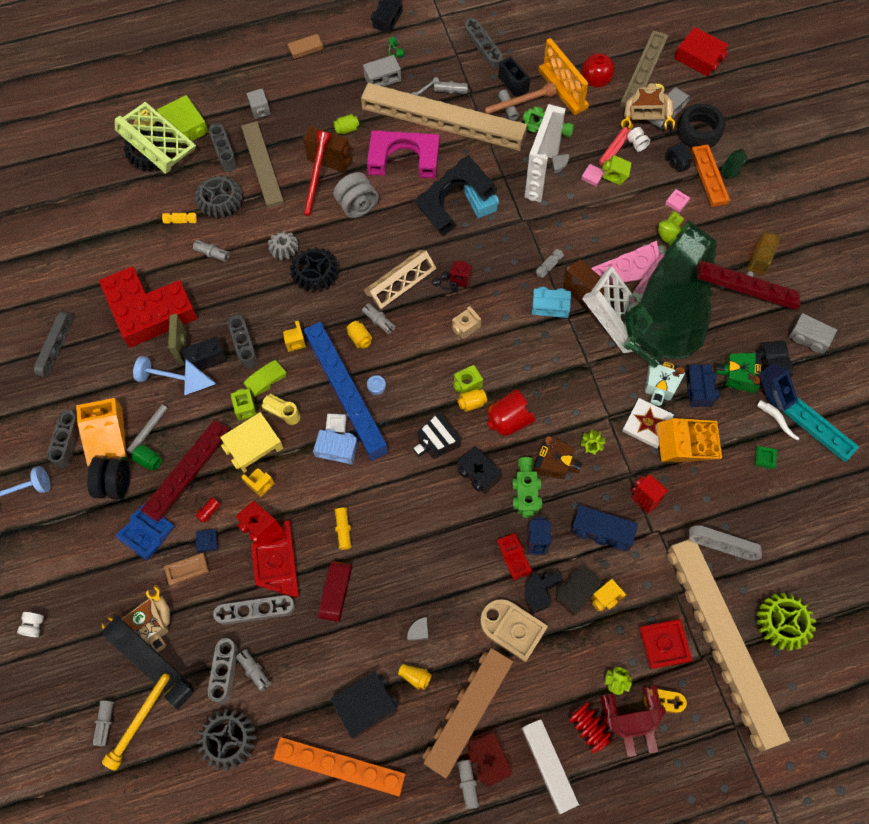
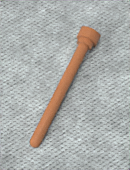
(548, 91)

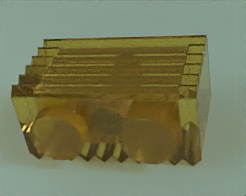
(764, 253)

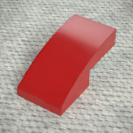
(514, 556)

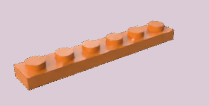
(339, 766)

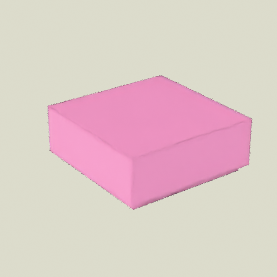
(592, 175)
(677, 201)

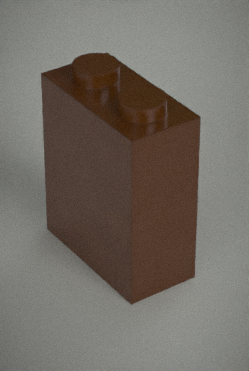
(336, 151)
(581, 280)

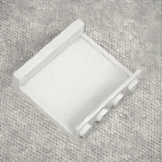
(545, 145)

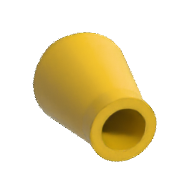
(416, 676)

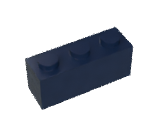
(604, 528)

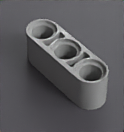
(679, 101)
(226, 681)

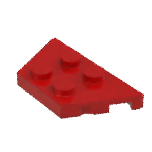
(275, 564)

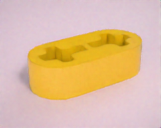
(668, 695)

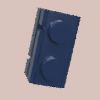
(701, 385)
(778, 387)
(538, 536)

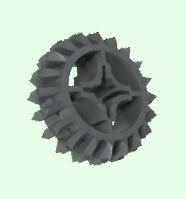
(216, 191)
(209, 734)

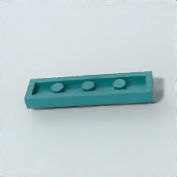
(821, 430)

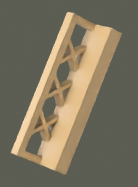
(400, 271)

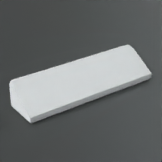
(550, 766)

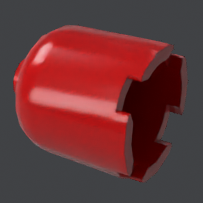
(509, 414)

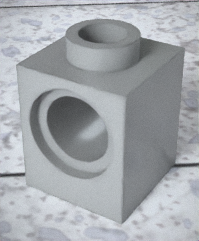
(258, 103)

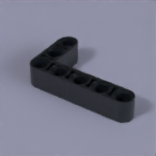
(149, 661)

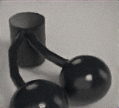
(445, 276)

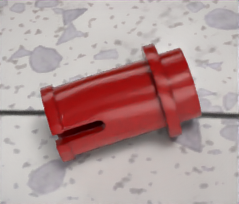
(207, 510)

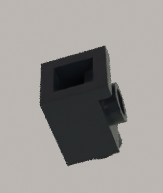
(679, 157)

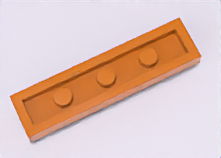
(710, 175)

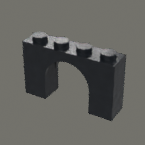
(464, 173)

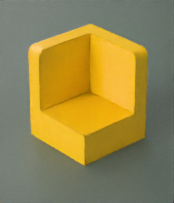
(294, 338)
(258, 482)

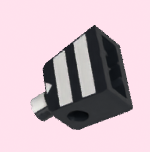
(436, 438)

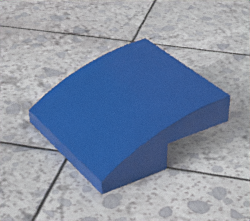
(144, 534)

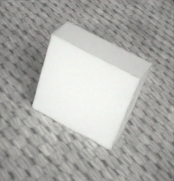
(337, 423)

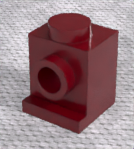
(463, 270)

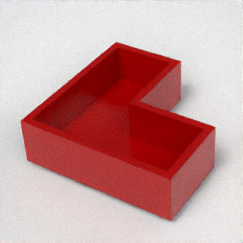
(144, 314)

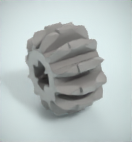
(283, 245)

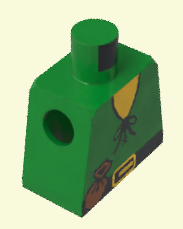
(741, 371)

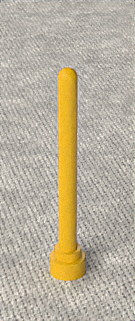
(114, 758)

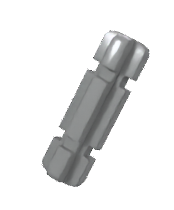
(549, 263)

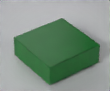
(765, 457)

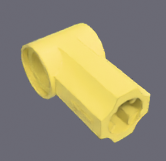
(281, 408)

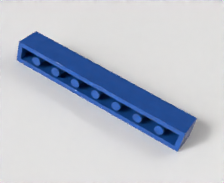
(346, 391)

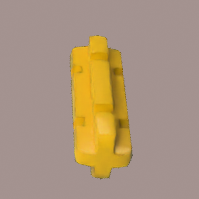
(179, 217)

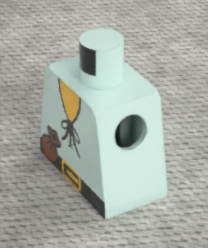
(663, 381)

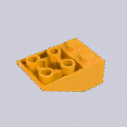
(101, 428)
(688, 440)

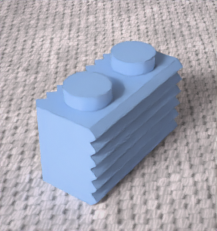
(335, 446)

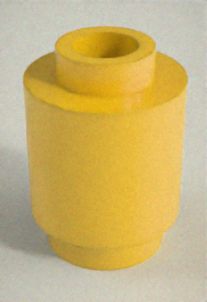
(359, 334)
(472, 400)

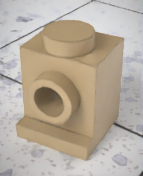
(472, 323)

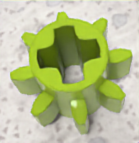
(593, 441)
(618, 680)

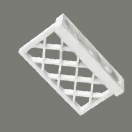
(602, 308)

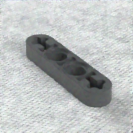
(481, 43)
(53, 344)

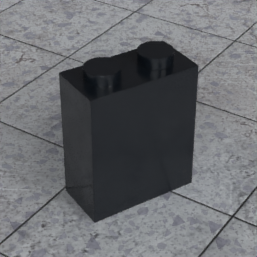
(365, 705)

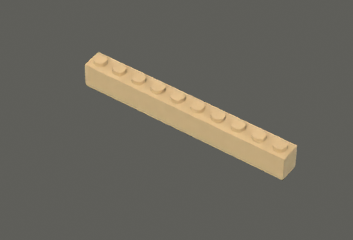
(444, 116)
(727, 646)

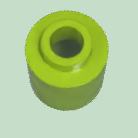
(346, 124)

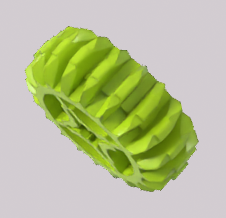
(792, 628)

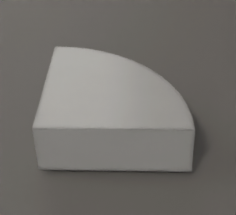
(559, 162)
(418, 630)

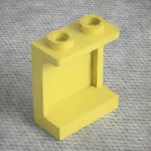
(250, 441)

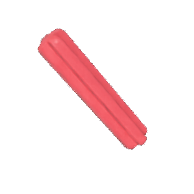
(615, 145)

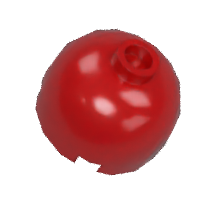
(598, 70)

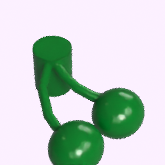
(400, 52)

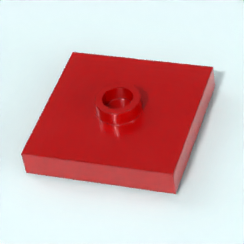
(665, 644)

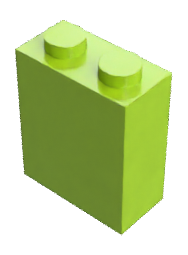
(185, 118)

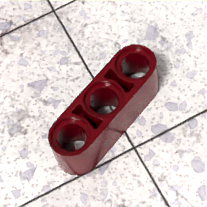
(335, 591)

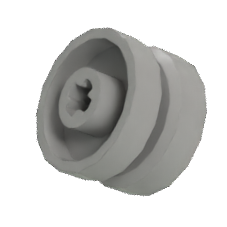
(355, 195)

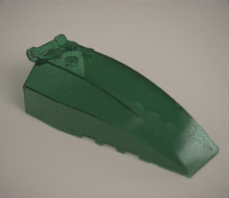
(670, 304)

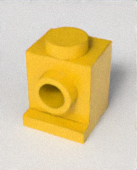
(607, 596)

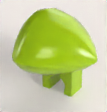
(670, 227)

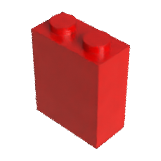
(701, 51)

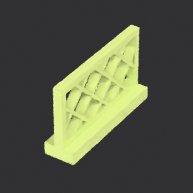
(142, 142)

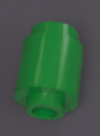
(146, 457)

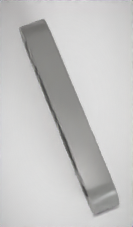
(725, 543)
(254, 613)

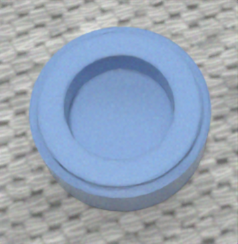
(376, 385)

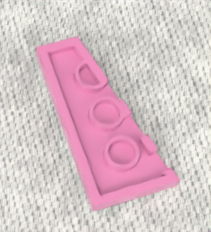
(632, 265)

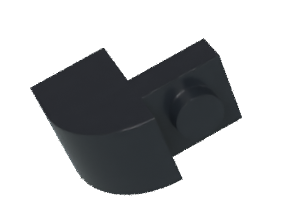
(535, 591)

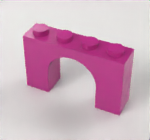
(385, 143)

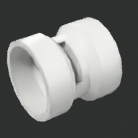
(638, 138)
(34, 621)

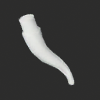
(773, 411)

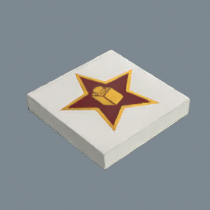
(644, 420)

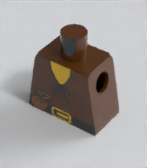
(556, 459)

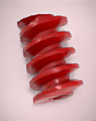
(591, 728)

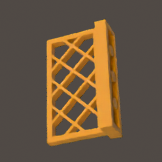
(566, 78)

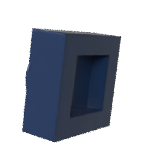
(206, 541)

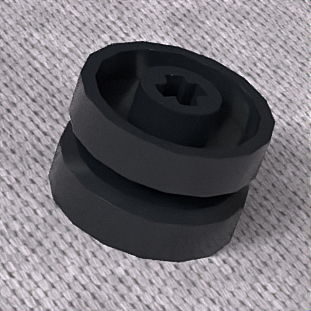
(109, 477)

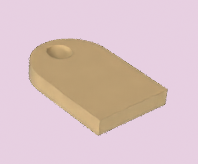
(514, 628)

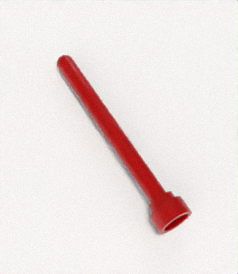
(323, 138)

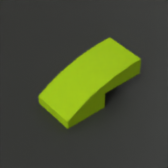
(264, 377)

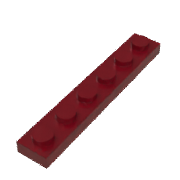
(748, 284)
(185, 471)

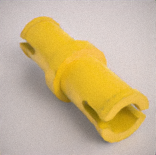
(343, 528)

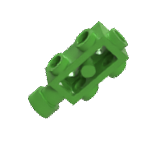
(533, 126)
(525, 490)

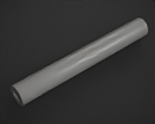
(148, 427)

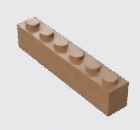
(468, 713)

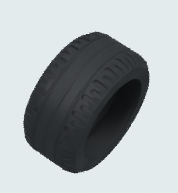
(703, 113)

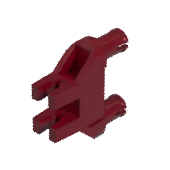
(635, 723)

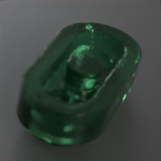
(734, 164)

